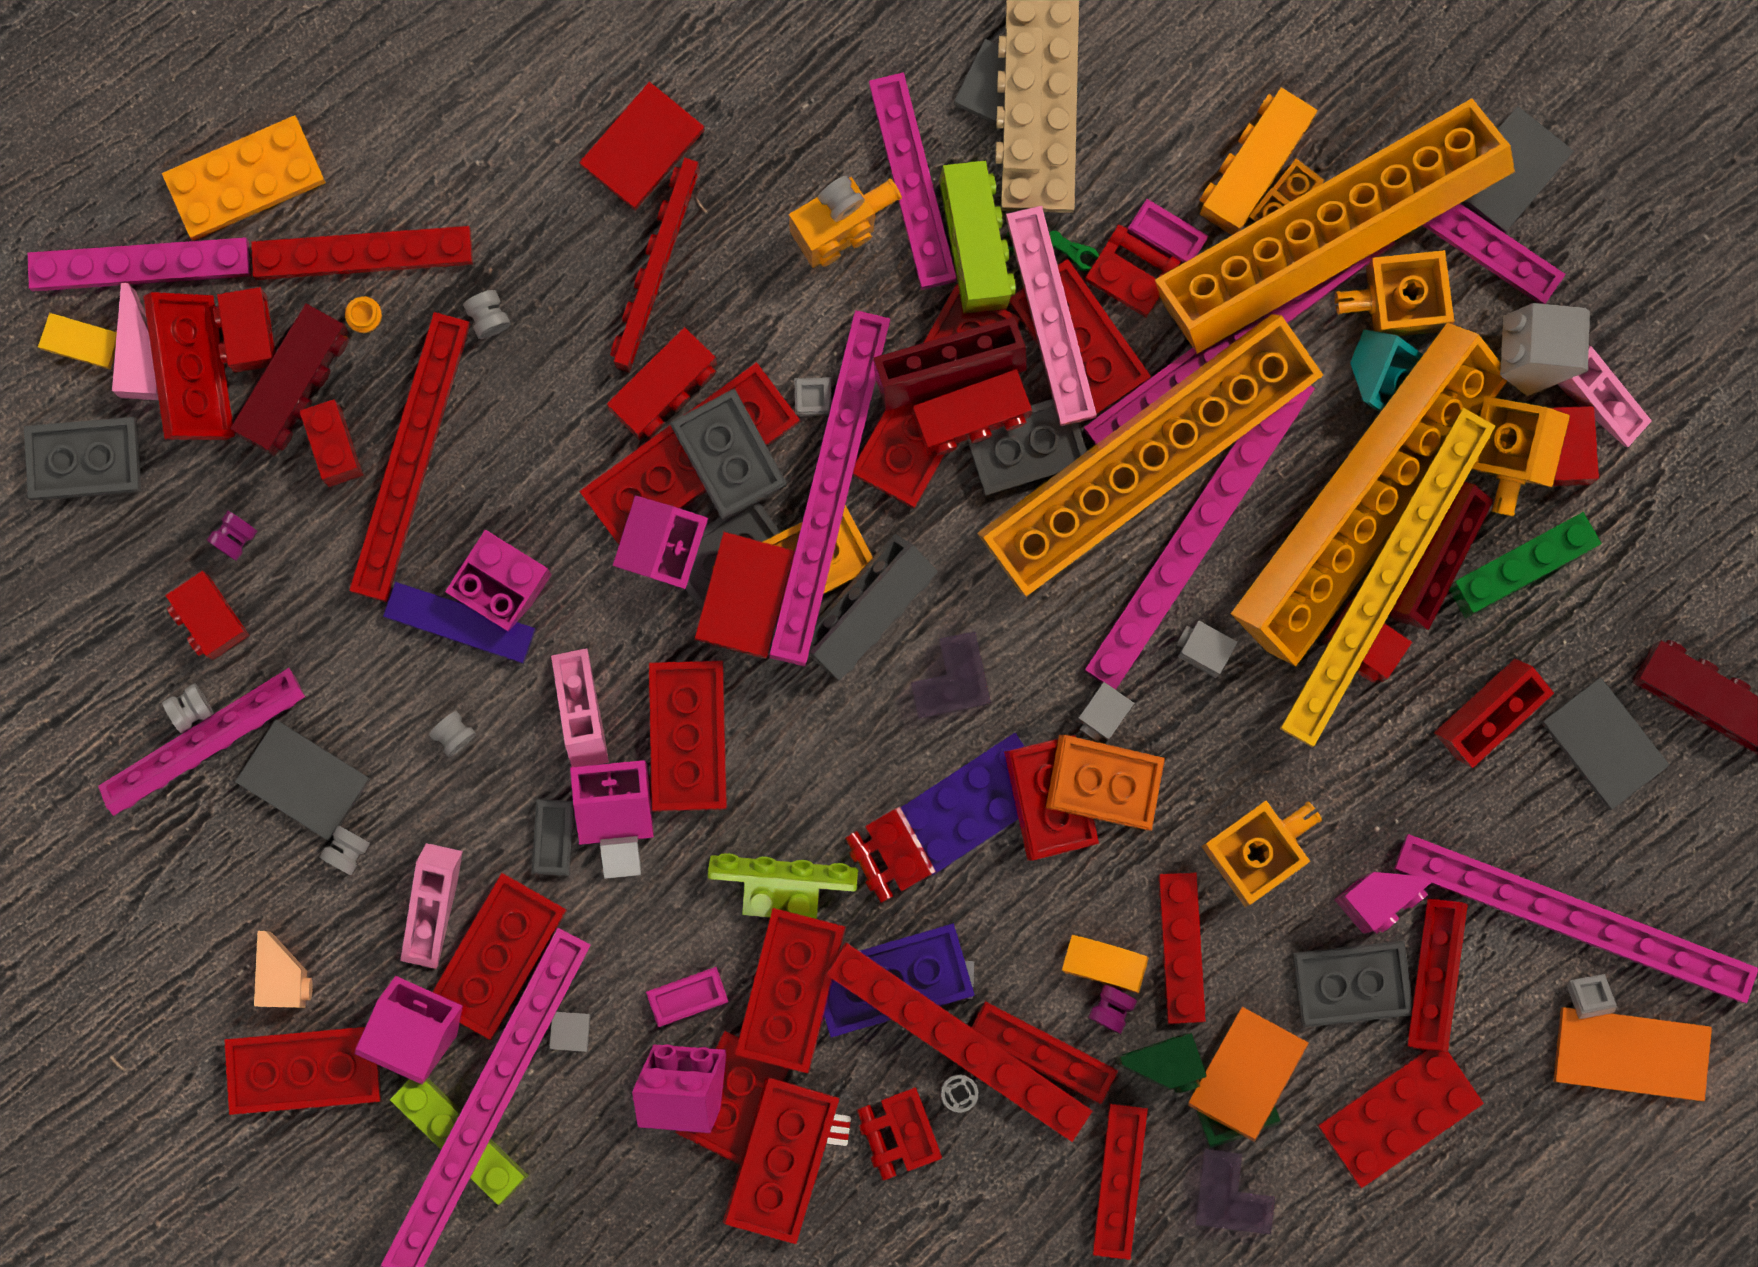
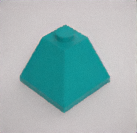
(1381, 366)

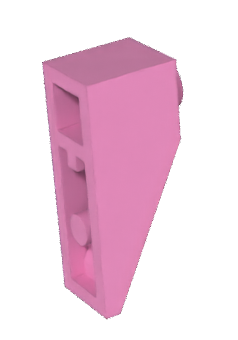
(133, 356)
(1612, 402)
(579, 709)
(430, 905)

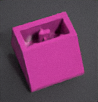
(660, 541)
(498, 581)
(612, 801)
(1378, 896)
(409, 1030)
(680, 1088)

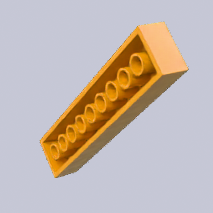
(1335, 225)
(1150, 454)
(1366, 496)

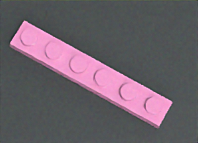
(1051, 316)

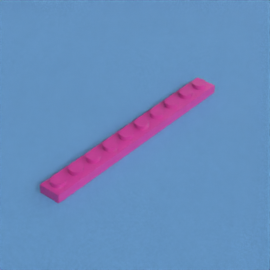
(1191, 361)
(829, 490)
(1191, 544)
(1577, 919)
(487, 1102)

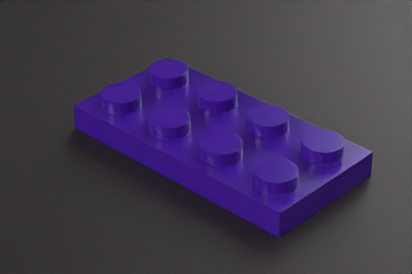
(965, 807)
(925, 961)

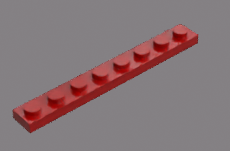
(410, 457)
(958, 1042)

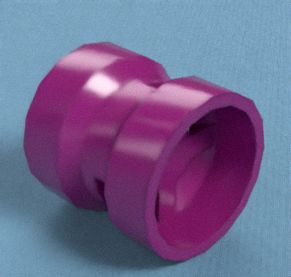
(236, 528)
(1108, 1016)

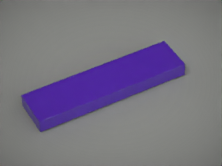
(457, 623)

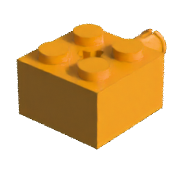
(823, 238)
(1393, 312)
(1521, 448)
(1274, 836)

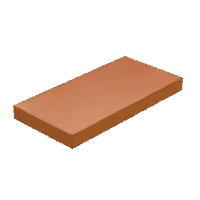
(1633, 1054)

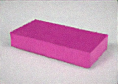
(1167, 232)
(687, 997)

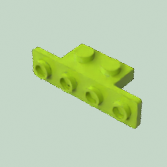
(781, 883)

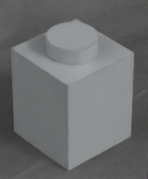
(1205, 648)
(1104, 713)

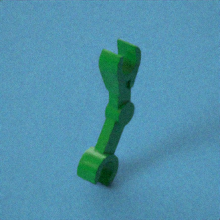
(1072, 250)

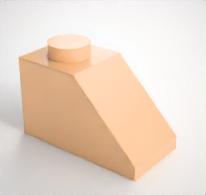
(279, 975)

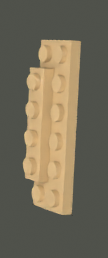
(1038, 105)

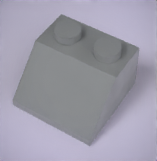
(1544, 346)

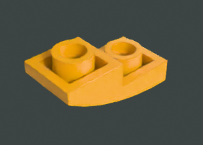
(1293, 183)
(1105, 963)

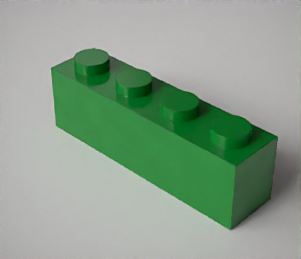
(1524, 565)

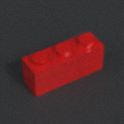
(663, 385)
(972, 413)
(1494, 712)

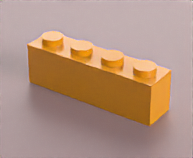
(1257, 162)

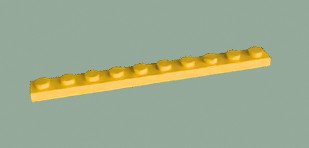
(1387, 577)

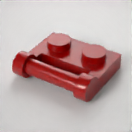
(1124, 280)

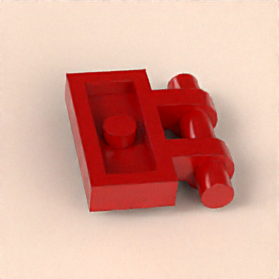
(898, 848)
(911, 1131)

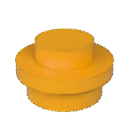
(363, 314)

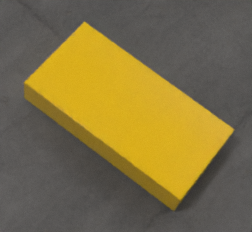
(79, 341)

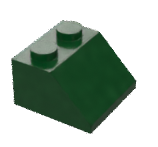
(1167, 1063)

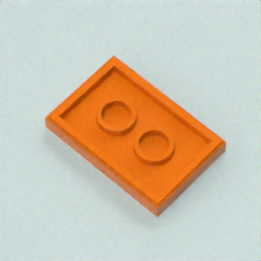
(1105, 782)
(1248, 1074)

